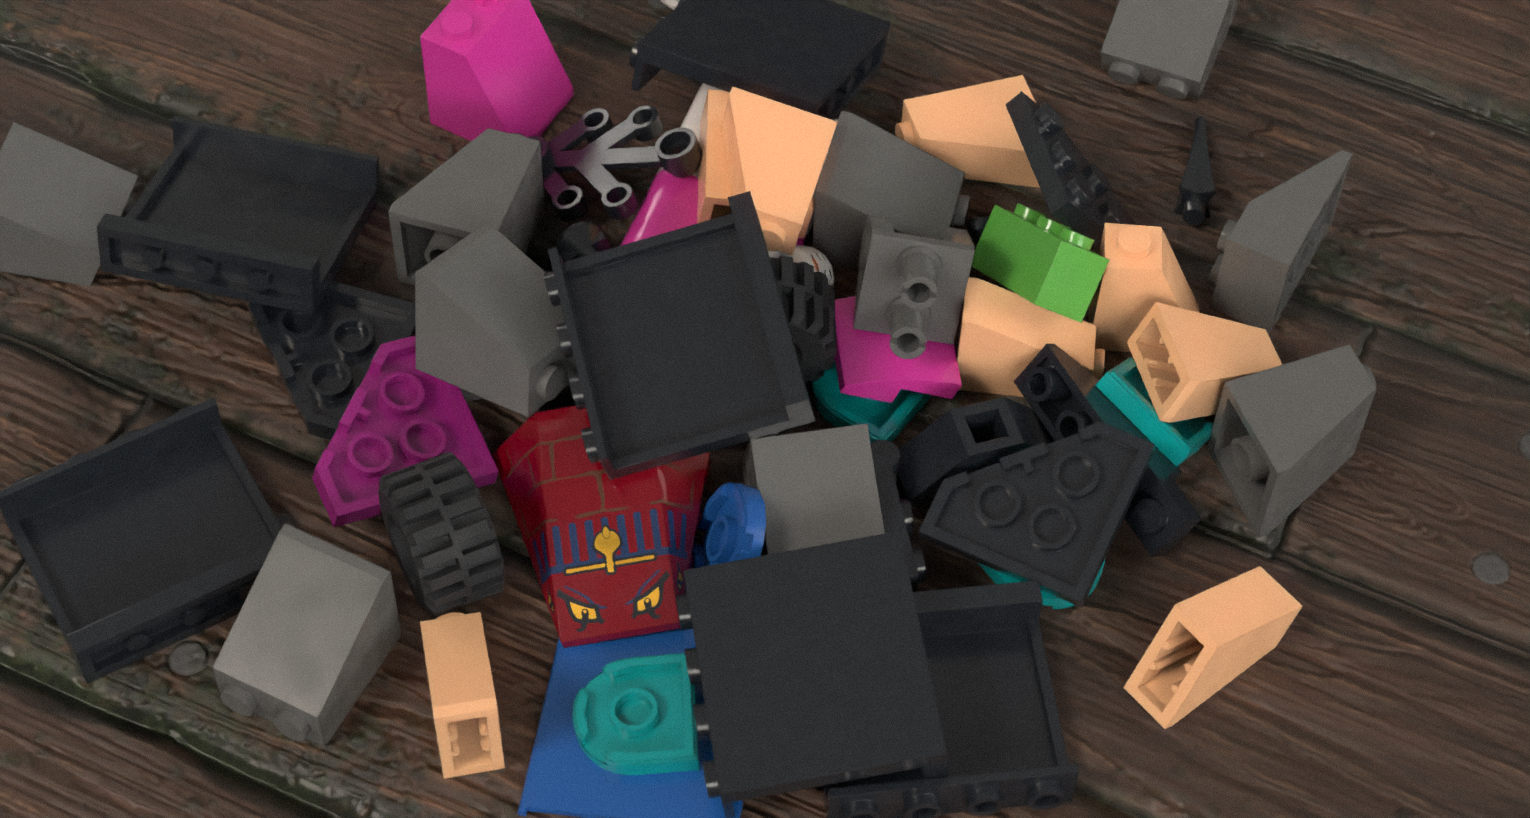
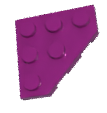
(391, 424)

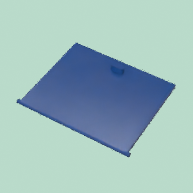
(570, 784)

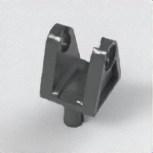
(911, 285)

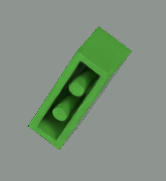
(1040, 260)

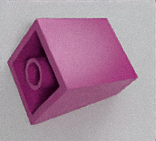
(492, 69)

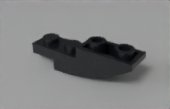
(1068, 400)

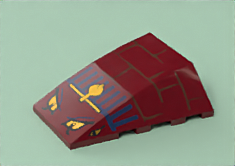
(599, 545)

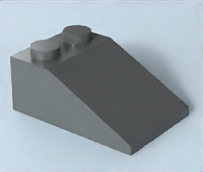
(1275, 243)

